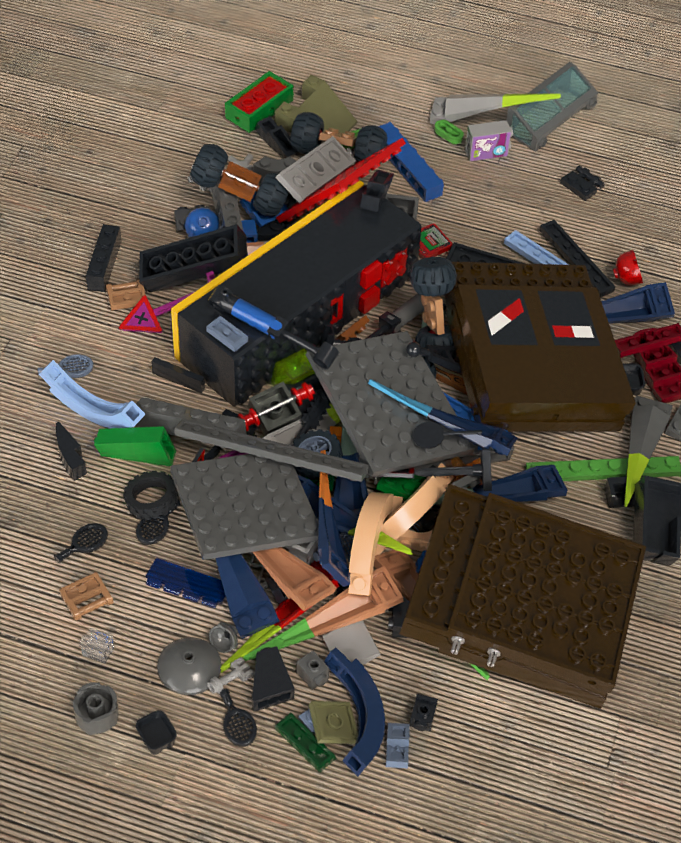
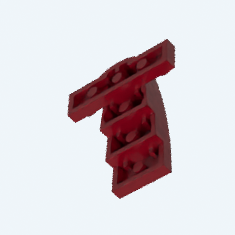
(656, 359)

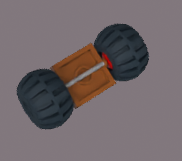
(238, 180)

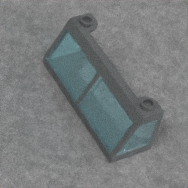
(536, 120)

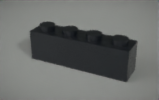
(103, 258)

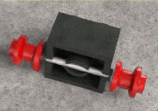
(276, 407)

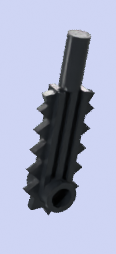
(314, 413)

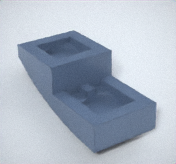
(397, 745)

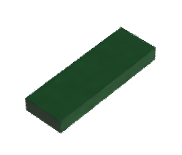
(305, 742)

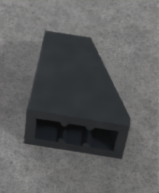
(271, 680)

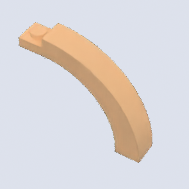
(366, 536)

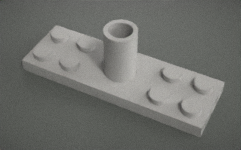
(315, 169)

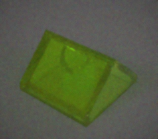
(292, 369)

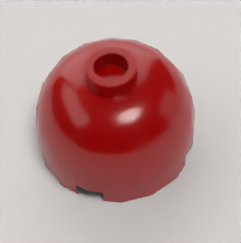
(628, 269)

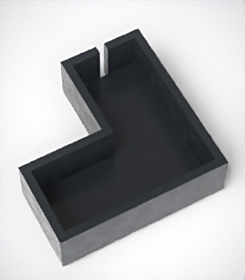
(658, 519)

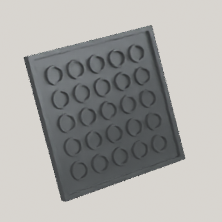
(244, 505)

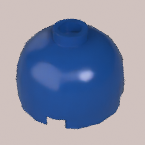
(201, 221)

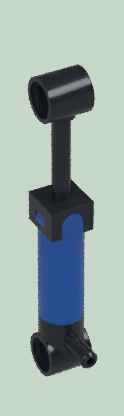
(275, 327)

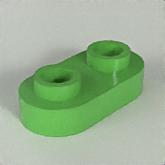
(449, 131)

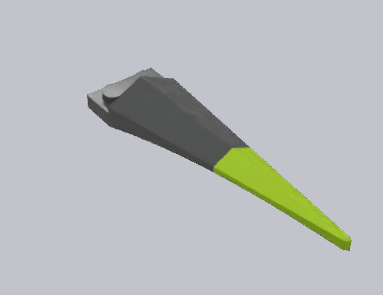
(647, 425)

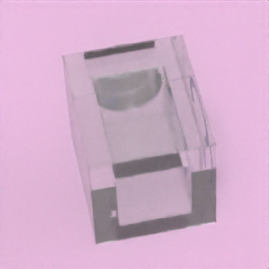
(97, 645)

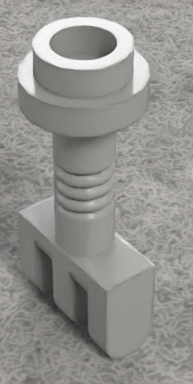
(216, 685)

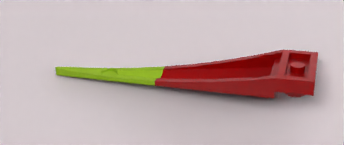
(286, 612)

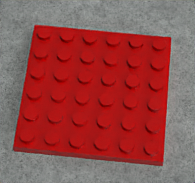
(341, 182)

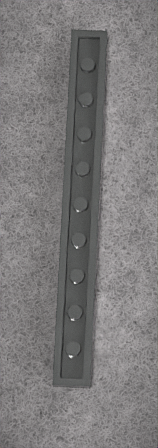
(272, 450)

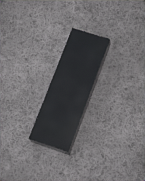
(178, 375)

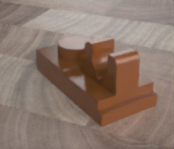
(357, 327)

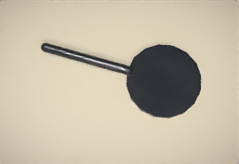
(431, 434)

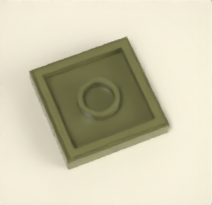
(333, 722)

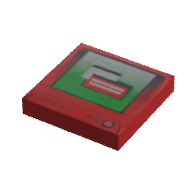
(433, 242)

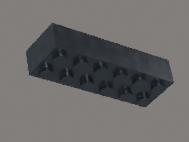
(192, 258)

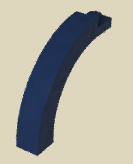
(368, 705)

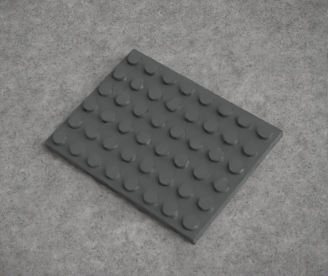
(375, 421)

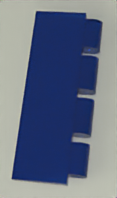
(183, 579)

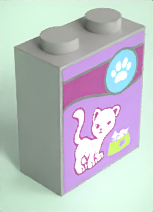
(488, 140)

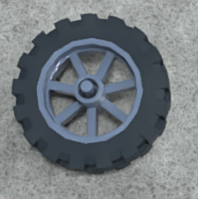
(312, 442)

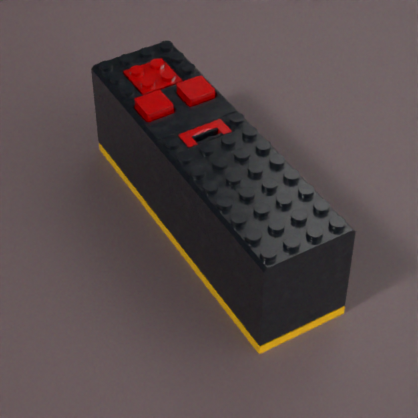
(312, 275)

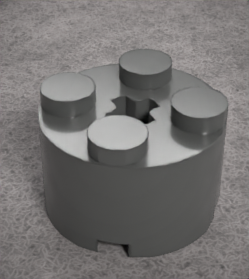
(96, 708)

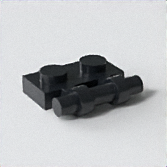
(578, 184)

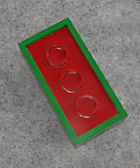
(258, 101)

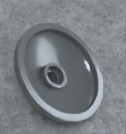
(185, 675)

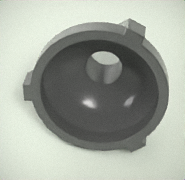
(224, 637)

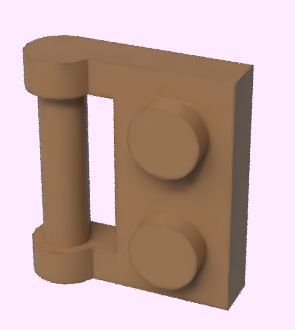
(125, 294)
(84, 590)

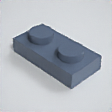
(227, 333)

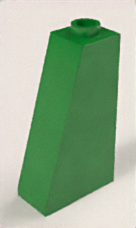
(136, 444)

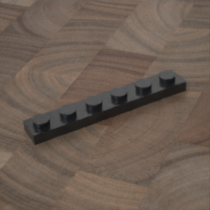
(575, 256)

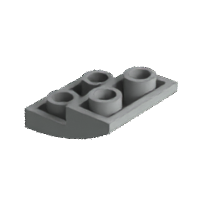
(353, 642)

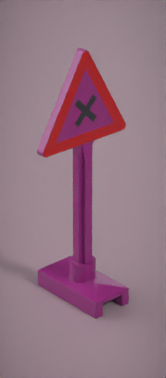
(144, 318)

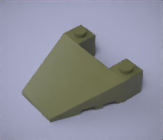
(320, 100)

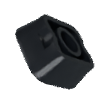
(635, 377)
(156, 731)

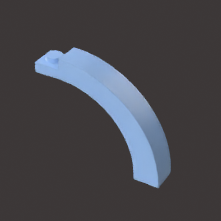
(88, 405)

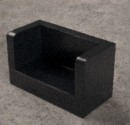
(615, 492)

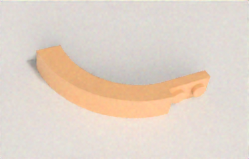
(414, 507)

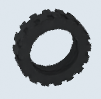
(156, 508)

